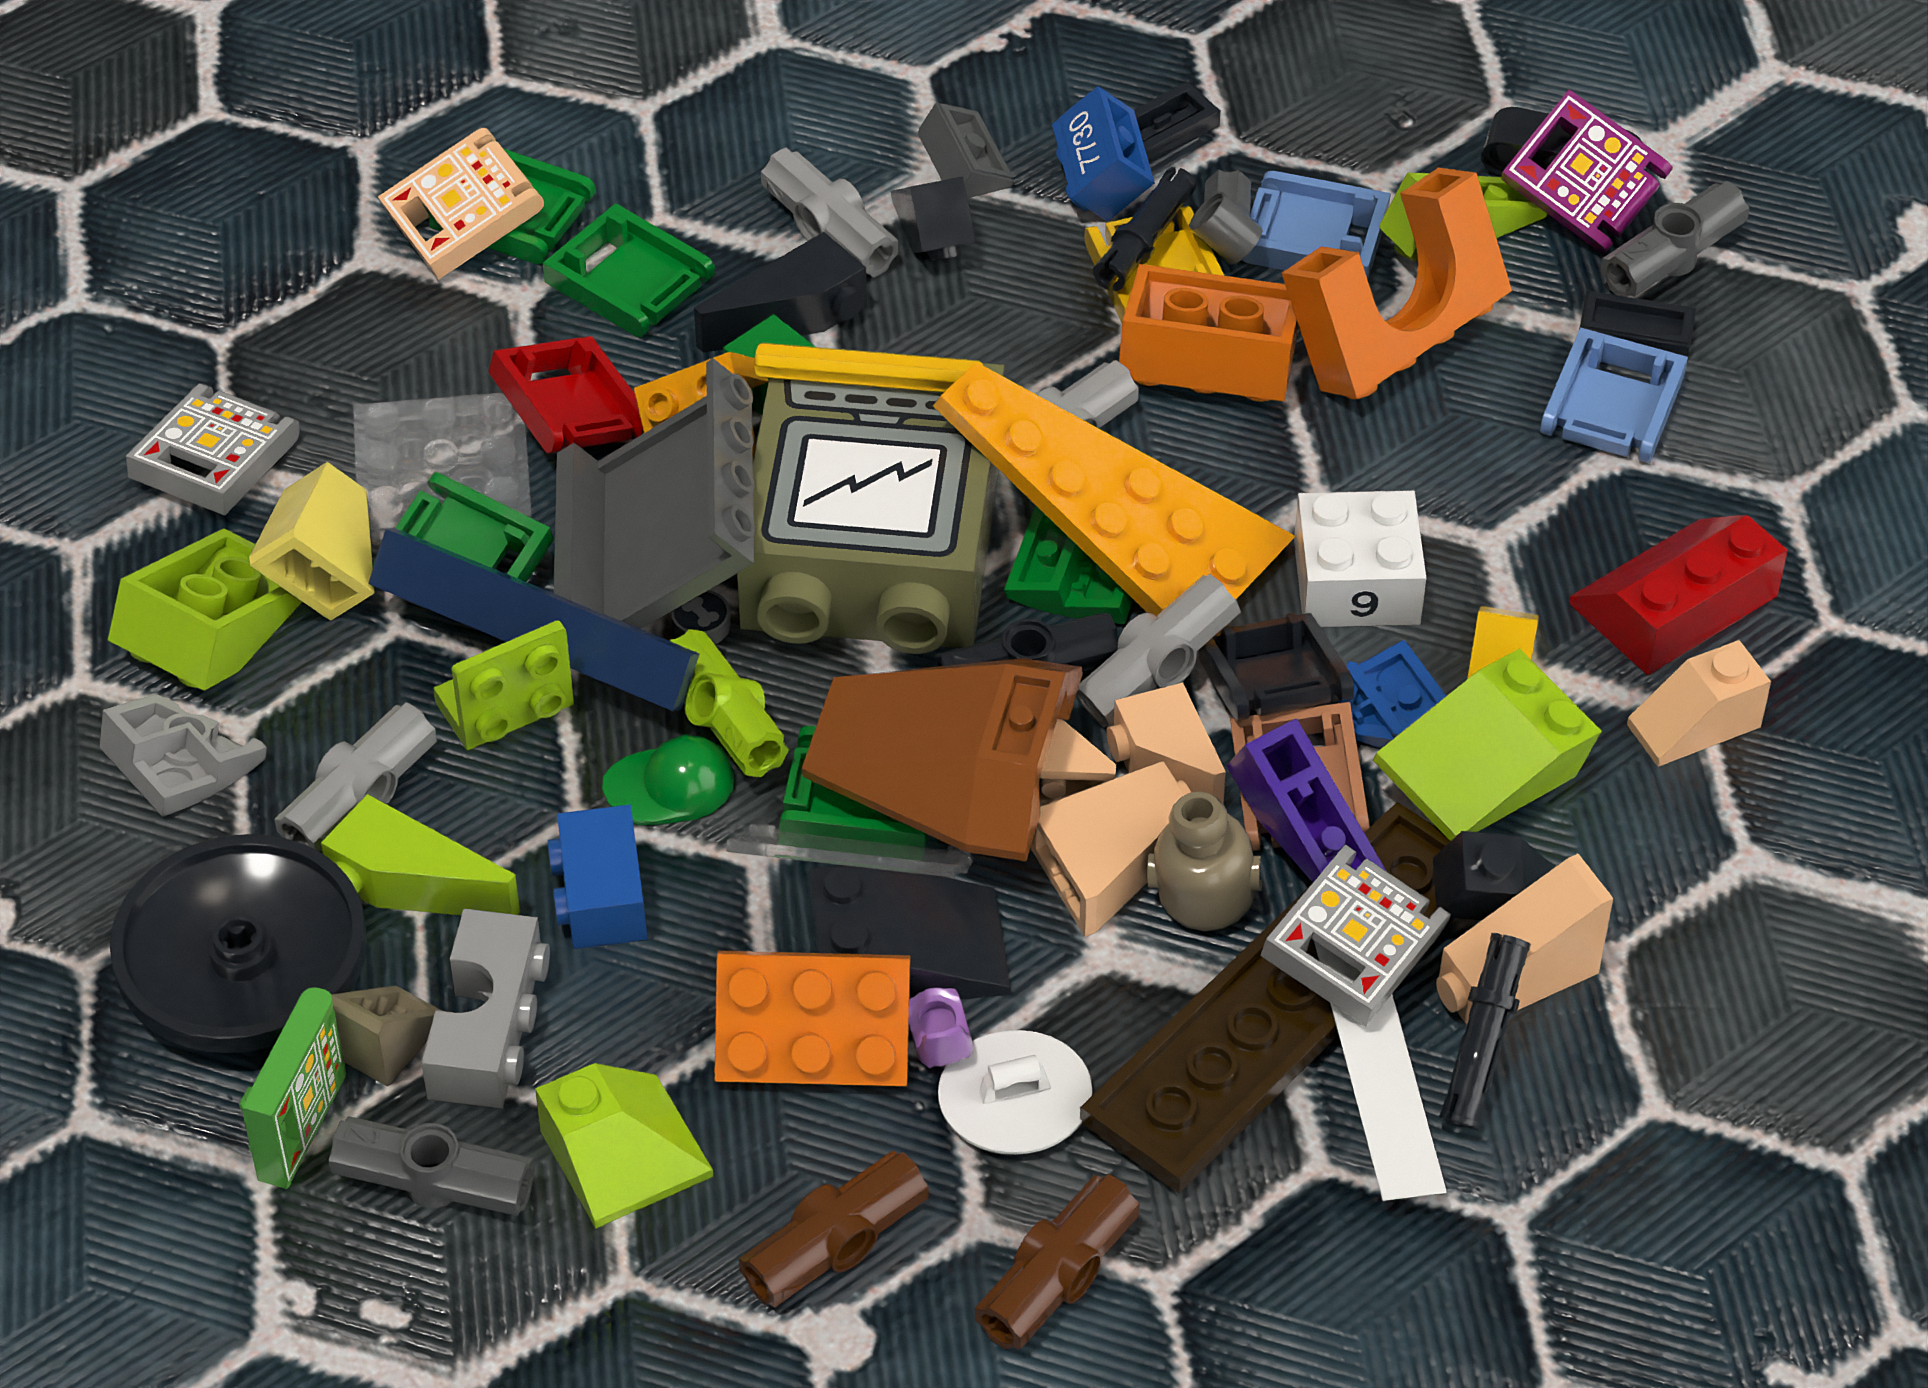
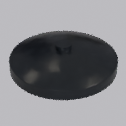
(232, 937)

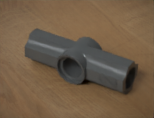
(1674, 239)
(399, 1159)

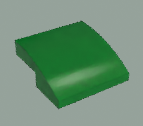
(1060, 577)

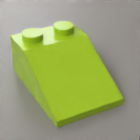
(200, 610)
(1490, 747)

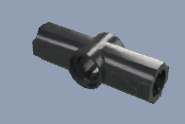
(1077, 642)

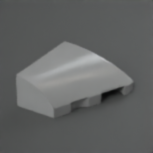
(173, 753)

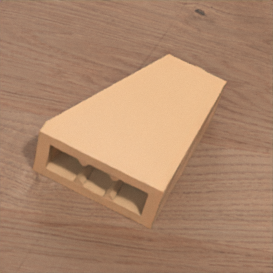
(1101, 841)
(1560, 917)

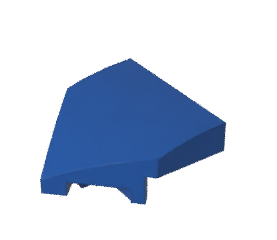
(1390, 694)

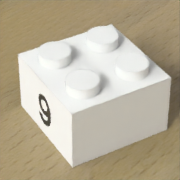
(1360, 558)

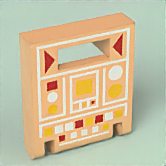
(470, 193)

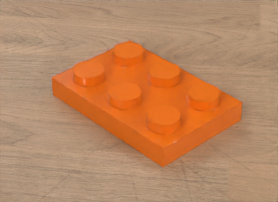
(812, 1018)

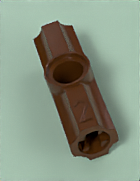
(833, 1228)
(1057, 1262)

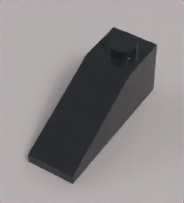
(804, 288)

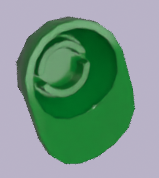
(671, 783)

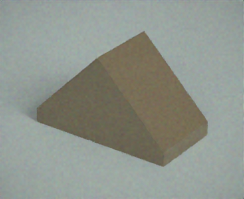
(382, 1029)

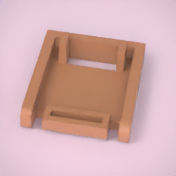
(1337, 755)

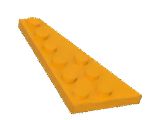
(1116, 503)

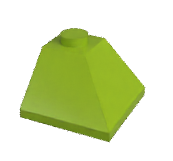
(618, 1140)

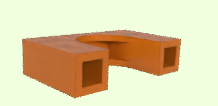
(1455, 281)

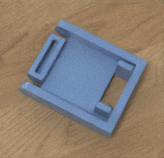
(1311, 213)
(1612, 409)

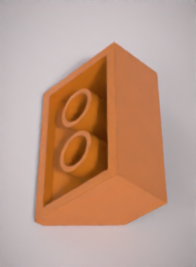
(1209, 333)

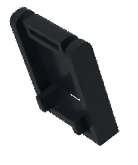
(1280, 680)

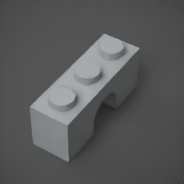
(478, 1051)

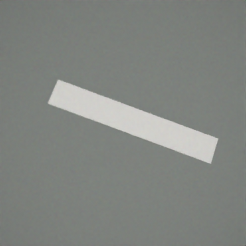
(1387, 1096)

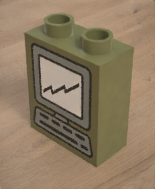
(866, 519)

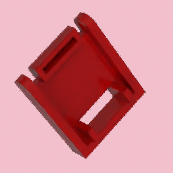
(579, 408)

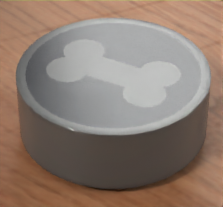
(703, 613)

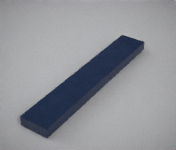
(512, 607)

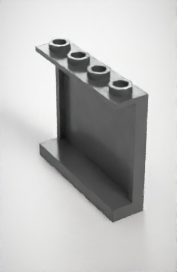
(660, 511)

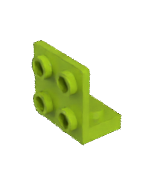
(508, 686)

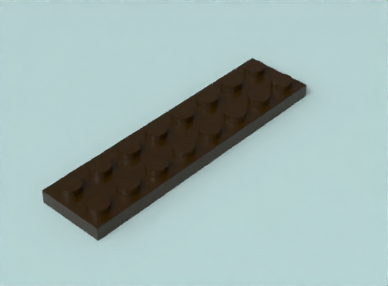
(1238, 1039)

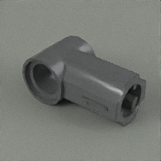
(1225, 216)

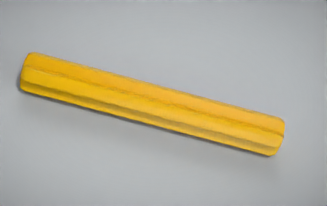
(858, 367)

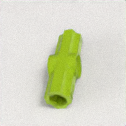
(731, 708)

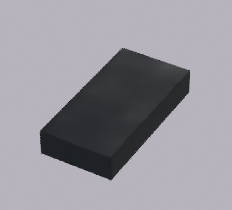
(1640, 321)

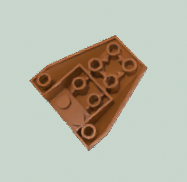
(946, 747)

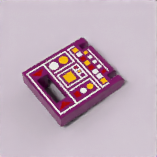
(1594, 175)

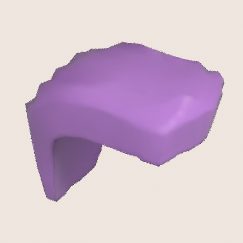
(939, 1027)

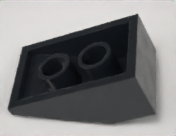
(939, 921)

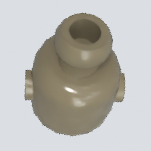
(1204, 865)

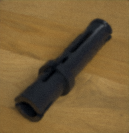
(1135, 240)
(1488, 1018)

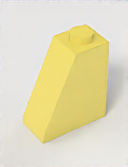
(319, 542)

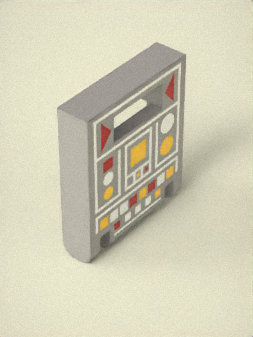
(216, 433)
(1364, 921)

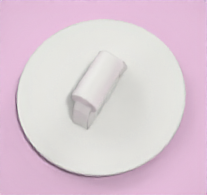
(1015, 1092)

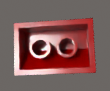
(1684, 589)

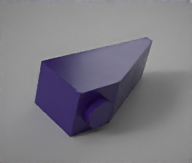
(1298, 800)

